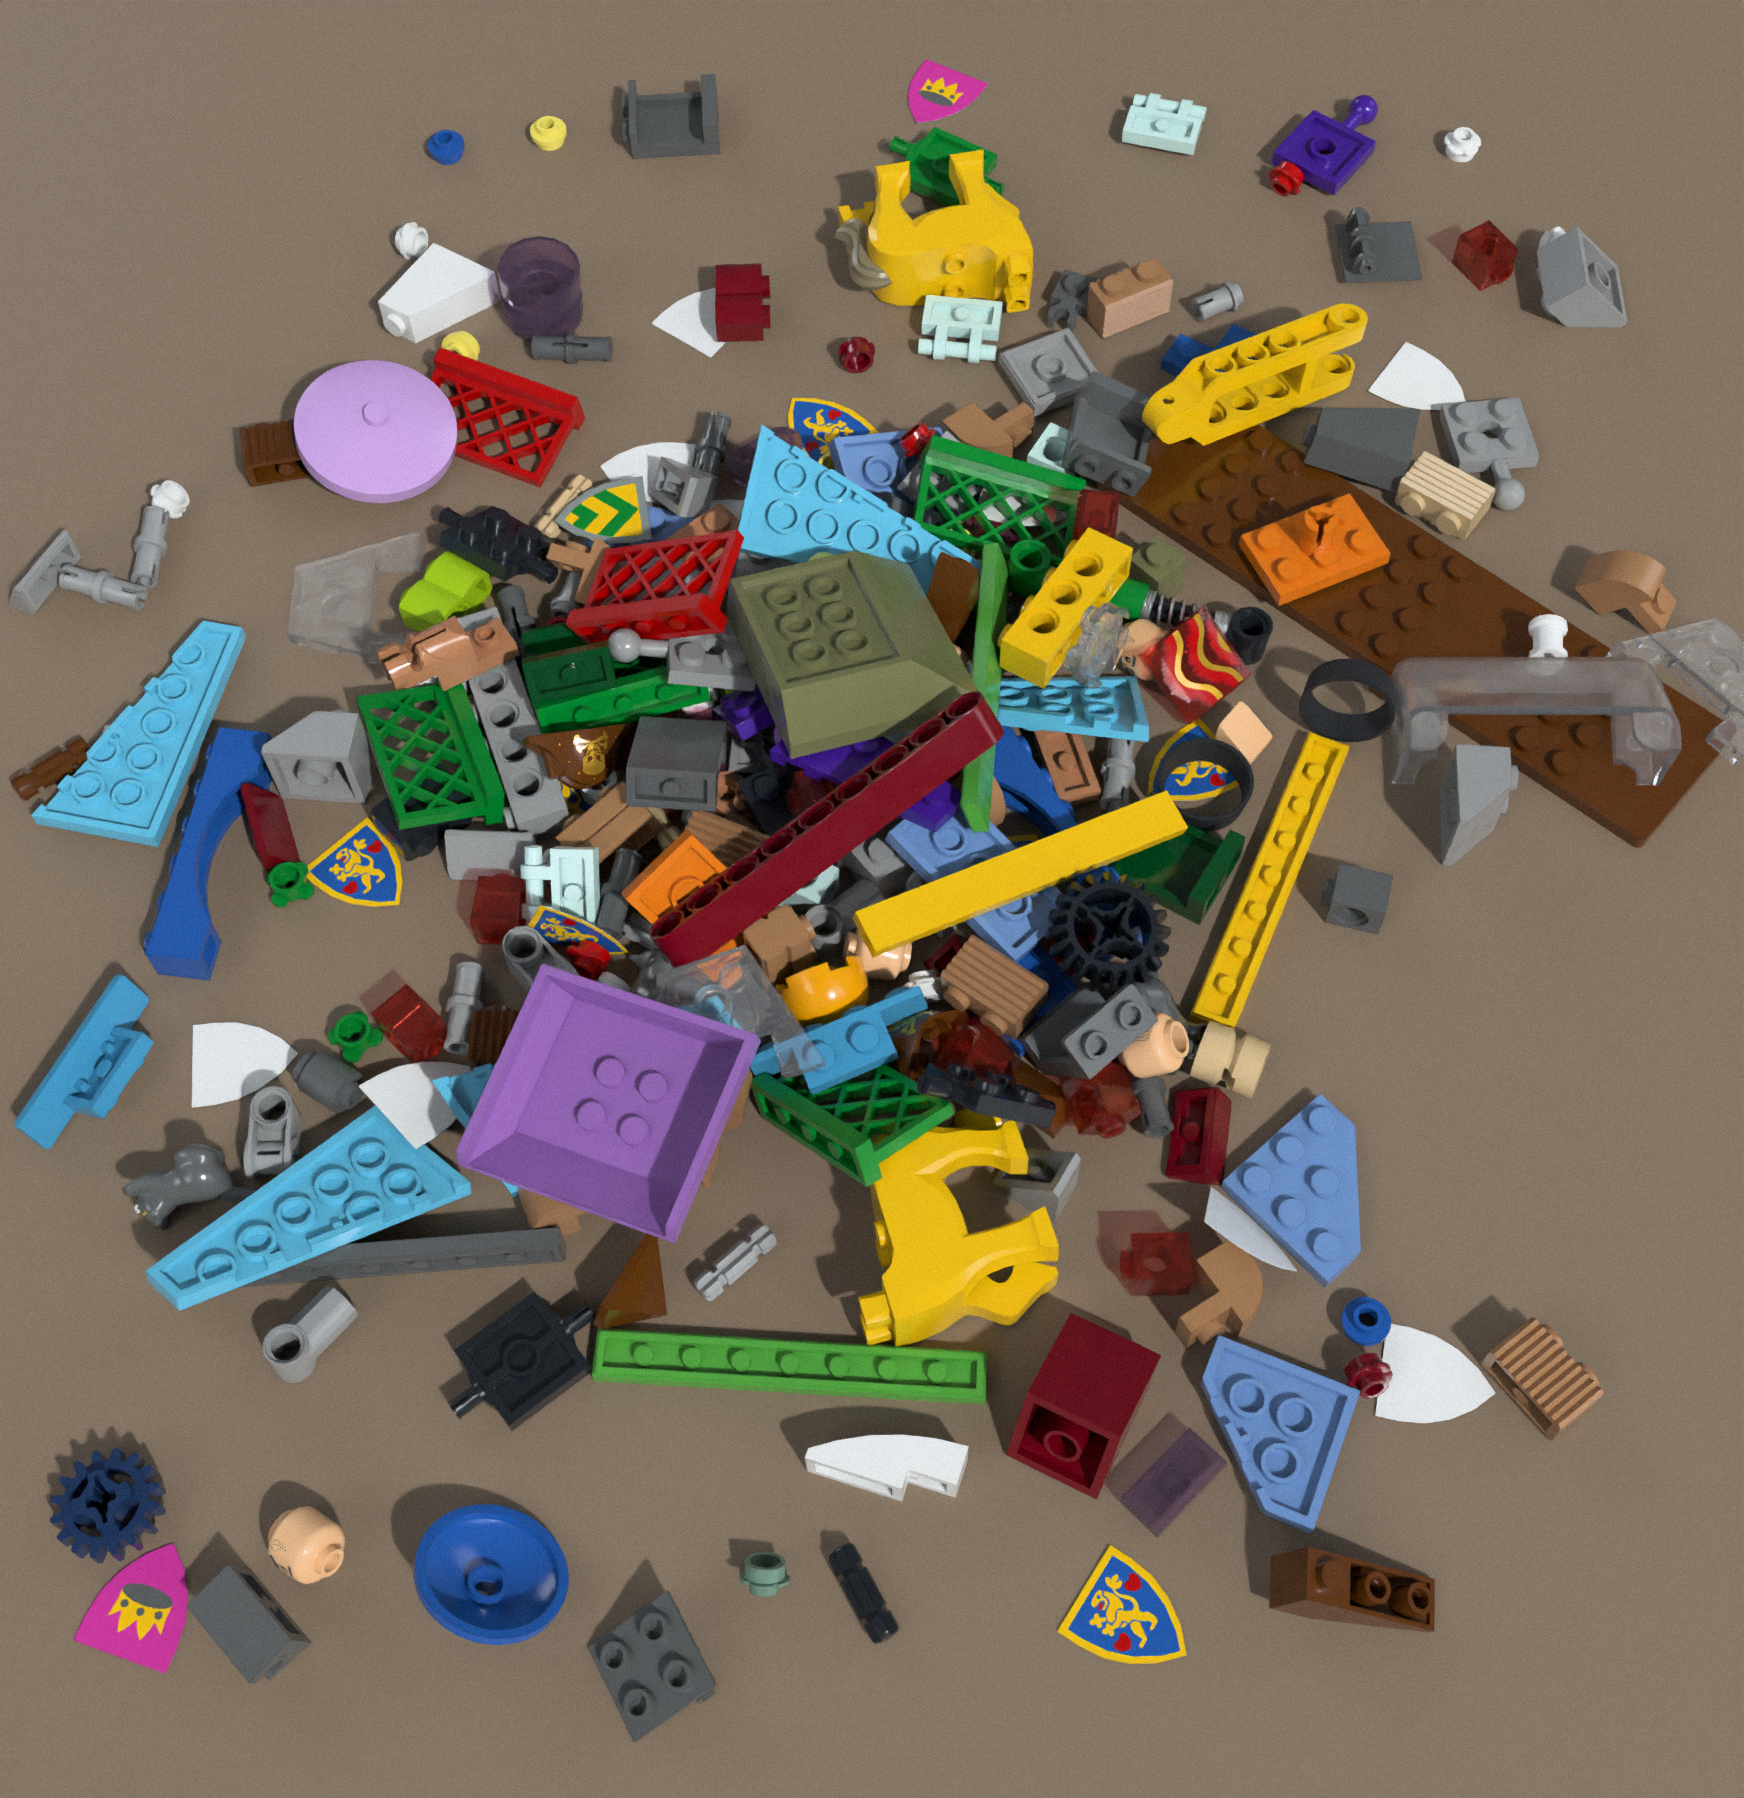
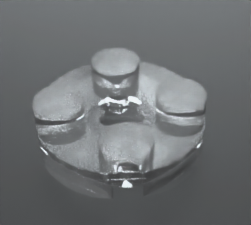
(1098, 644)

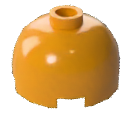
(825, 992)

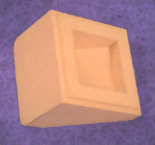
(1244, 732)

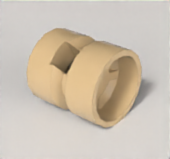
(1230, 1059)

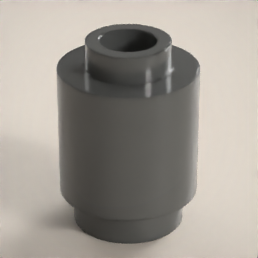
(328, 1081)

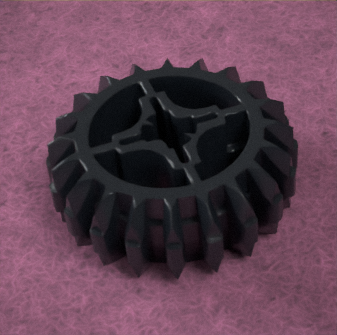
(1092, 922)

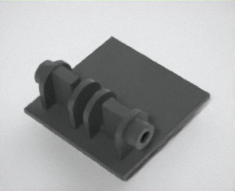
(1376, 249)
(652, 1666)

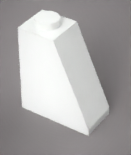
(437, 294)

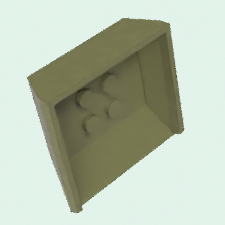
(844, 649)

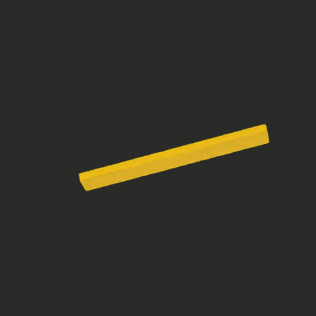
(1018, 873)
(1269, 882)

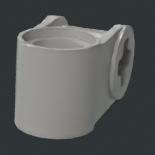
(526, 969)
(274, 1143)

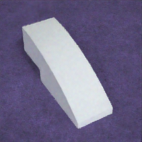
(890, 1462)

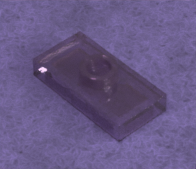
(1173, 1482)

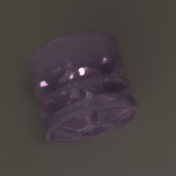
(541, 288)

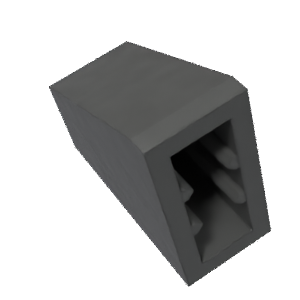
(1363, 443)

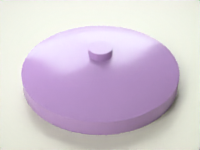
(375, 431)

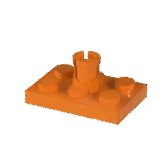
(1314, 549)
(674, 877)

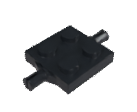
(498, 543)
(766, 792)
(987, 1093)
(522, 1361)

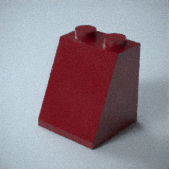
(1082, 1405)

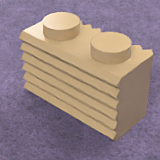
(1444, 496)

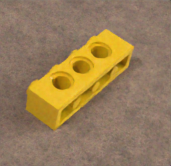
(1051, 620)

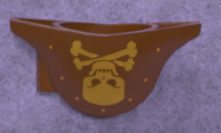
(579, 756)
(922, 1038)

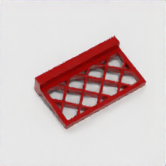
(512, 393)
(655, 616)

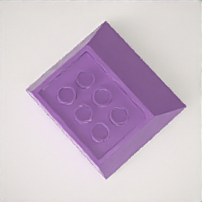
(608, 1102)

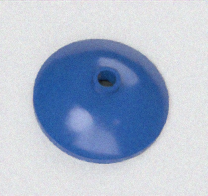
(497, 1554)

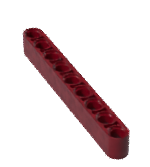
(827, 830)

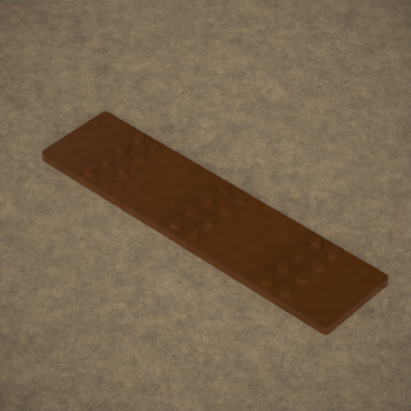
(1414, 606)

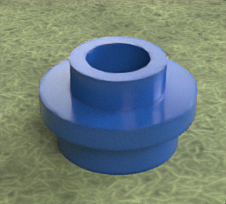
(446, 147)
(1356, 1330)

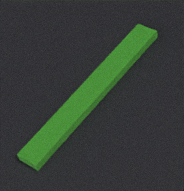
(986, 675)
(790, 1366)

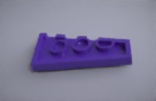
(845, 761)

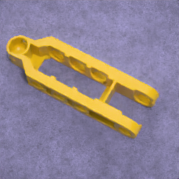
(1291, 374)

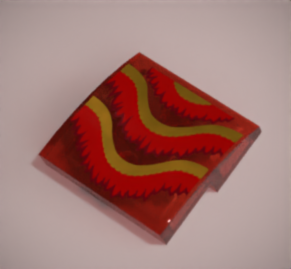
(1194, 665)

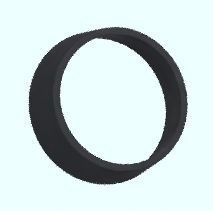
(1347, 726)
(1218, 753)

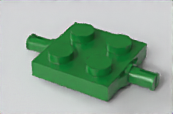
(930, 164)

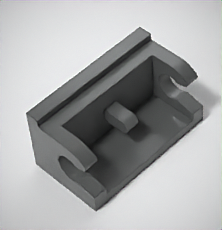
(248, 1623)

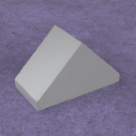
(683, 488)
(1048, 1182)

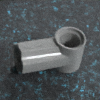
(838, 917)
(310, 1330)

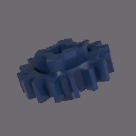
(127, 1514)

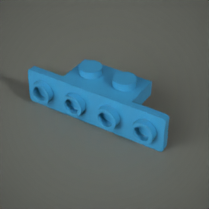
(852, 1042)
(92, 1065)

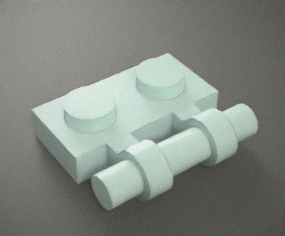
(1164, 123)
(960, 319)
(572, 877)

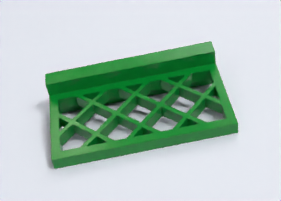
(996, 475)
(637, 694)
(468, 752)
(850, 1144)

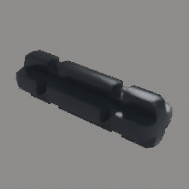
(863, 1593)

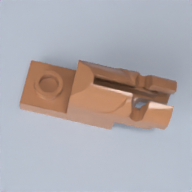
(446, 654)

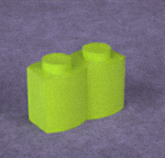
(448, 590)

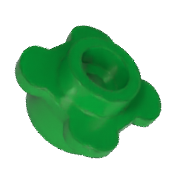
(289, 873)
(347, 1027)

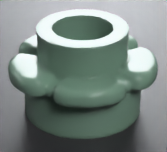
(764, 1573)

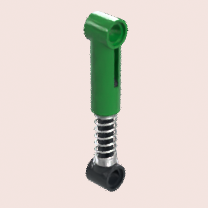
(1246, 629)

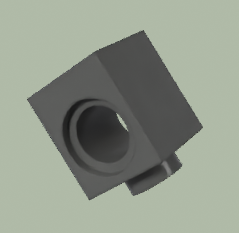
(1357, 898)

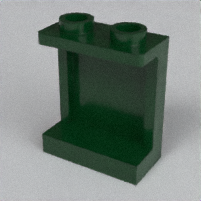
(563, 664)
(1184, 870)

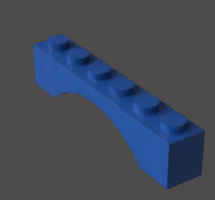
(1032, 795)
(184, 933)

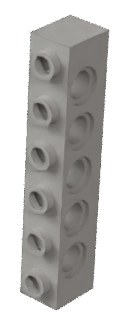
(545, 809)

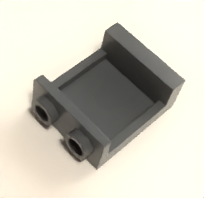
(672, 122)
(1108, 435)
(676, 763)
(1086, 1031)

